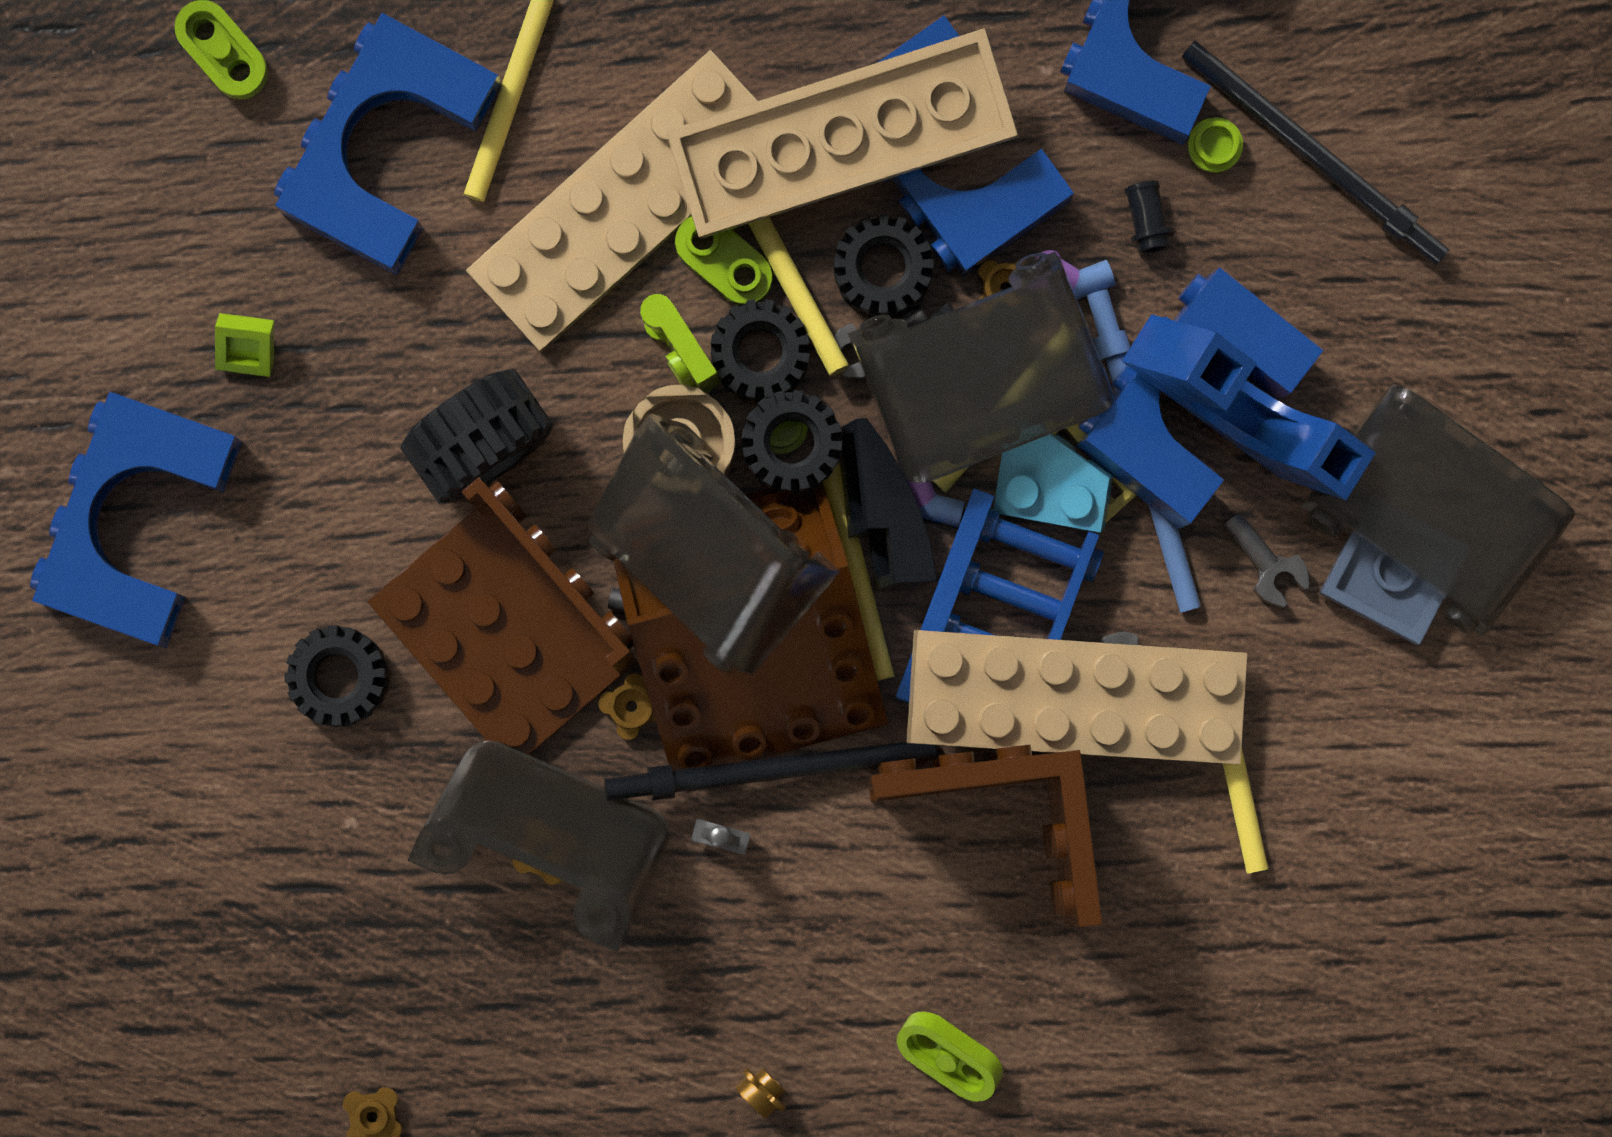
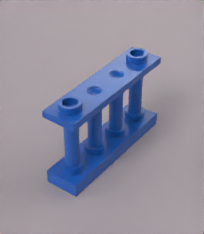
(964, 575)

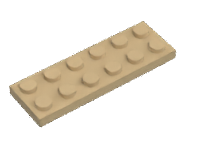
(842, 133)
(603, 214)
(1076, 697)

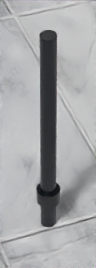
(1397, 221)
(663, 782)

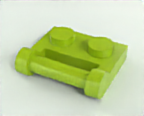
(687, 358)

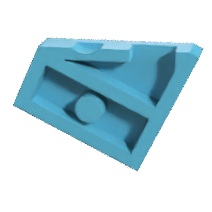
(1053, 485)

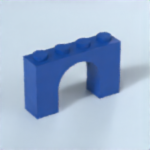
(389, 67)
(1126, 81)
(983, 221)
(1210, 382)
(1131, 434)
(124, 443)

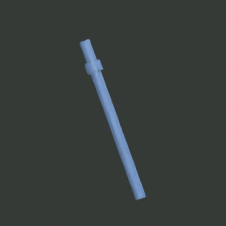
(1112, 347)

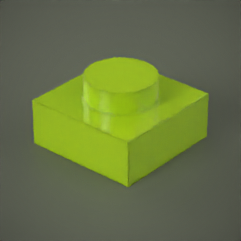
(244, 345)

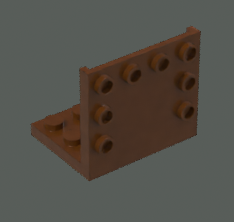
(504, 625)
(803, 694)
(1065, 839)

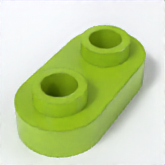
(222, 51)
(721, 262)
(949, 1056)

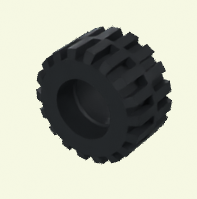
(476, 435)

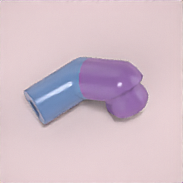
(1089, 279)
(935, 506)

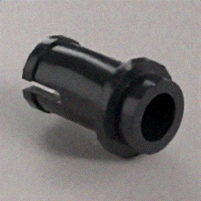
(1148, 217)

